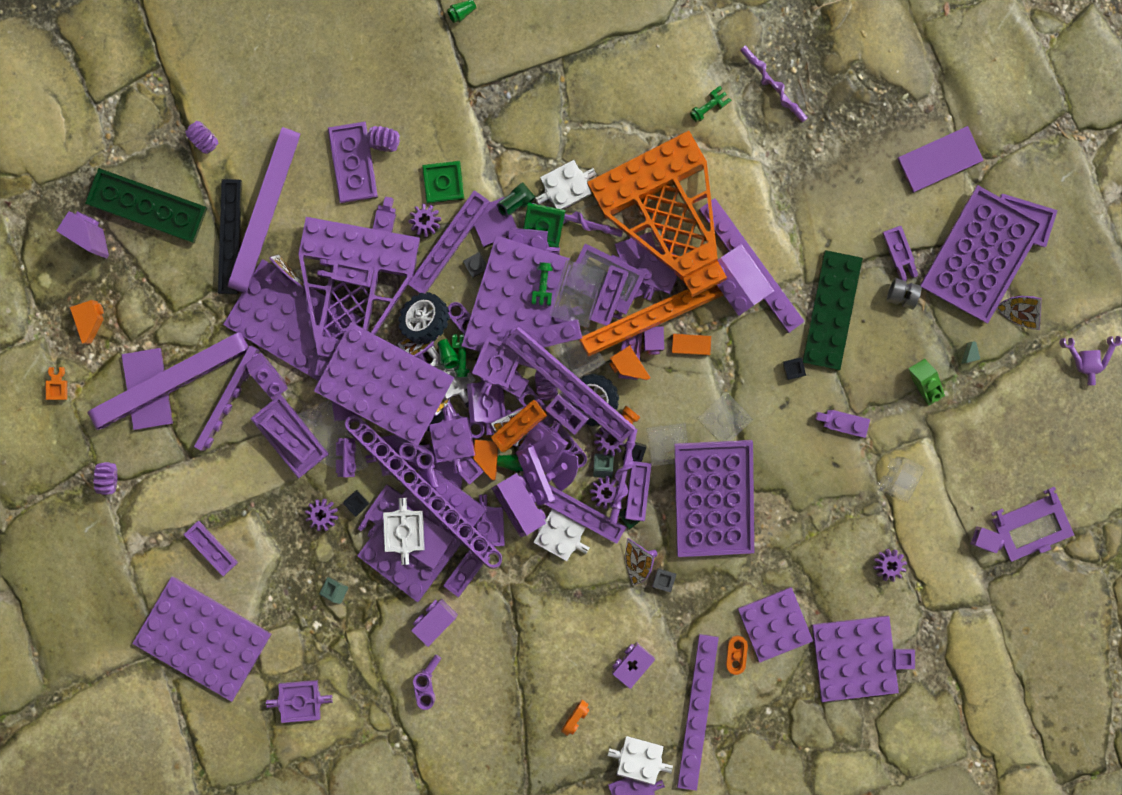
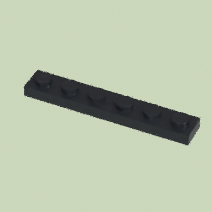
(229, 232)

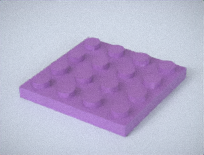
(855, 658)

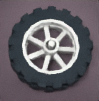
(417, 311)
(606, 386)

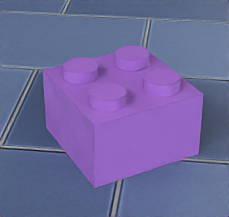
(431, 625)

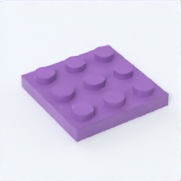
(775, 624)

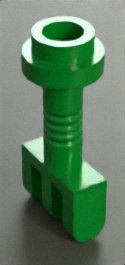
(698, 113)
(544, 267)
(461, 371)

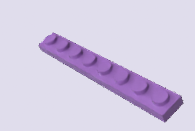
(731, 239)
(569, 384)
(697, 712)

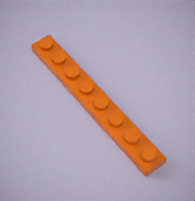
(646, 319)

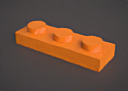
(518, 426)

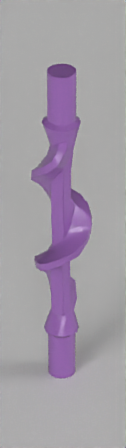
(778, 86)
(578, 218)
(621, 477)

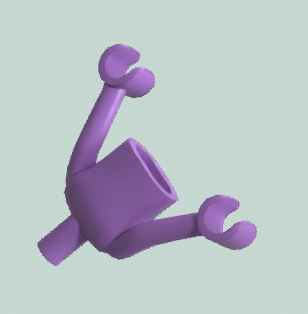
(1090, 361)

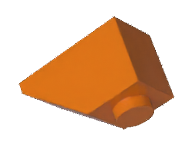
(88, 319)
(628, 364)
(486, 457)

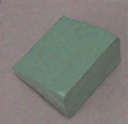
(971, 353)
(603, 465)
(333, 590)

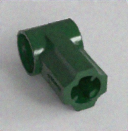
(519, 197)

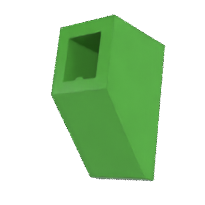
(927, 381)

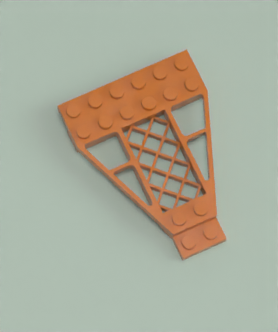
(654, 173)

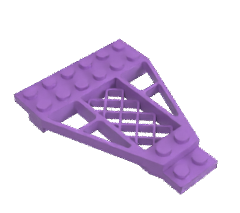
(356, 245)

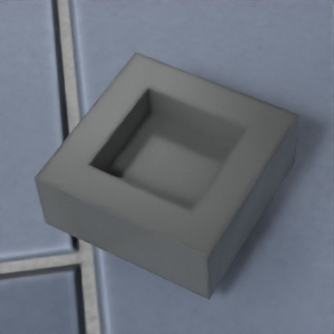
(475, 264)
(664, 580)

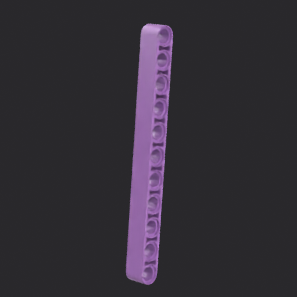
(575, 449)
(405, 469)

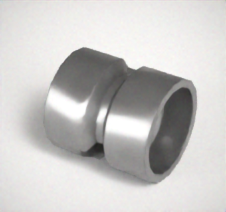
(897, 292)

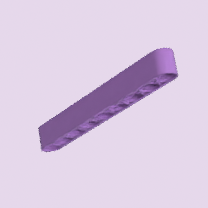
(264, 210)
(168, 381)

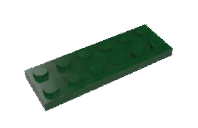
(146, 205)
(832, 310)

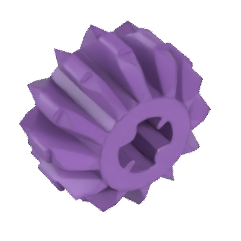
(201, 137)
(383, 139)
(420, 216)
(545, 388)
(606, 444)
(105, 478)
(601, 496)
(318, 508)
(897, 566)

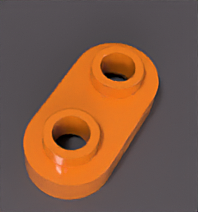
(736, 654)
(579, 712)

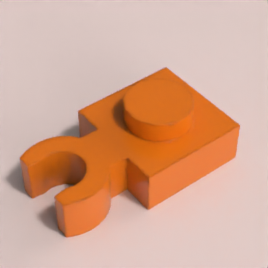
(56, 388)

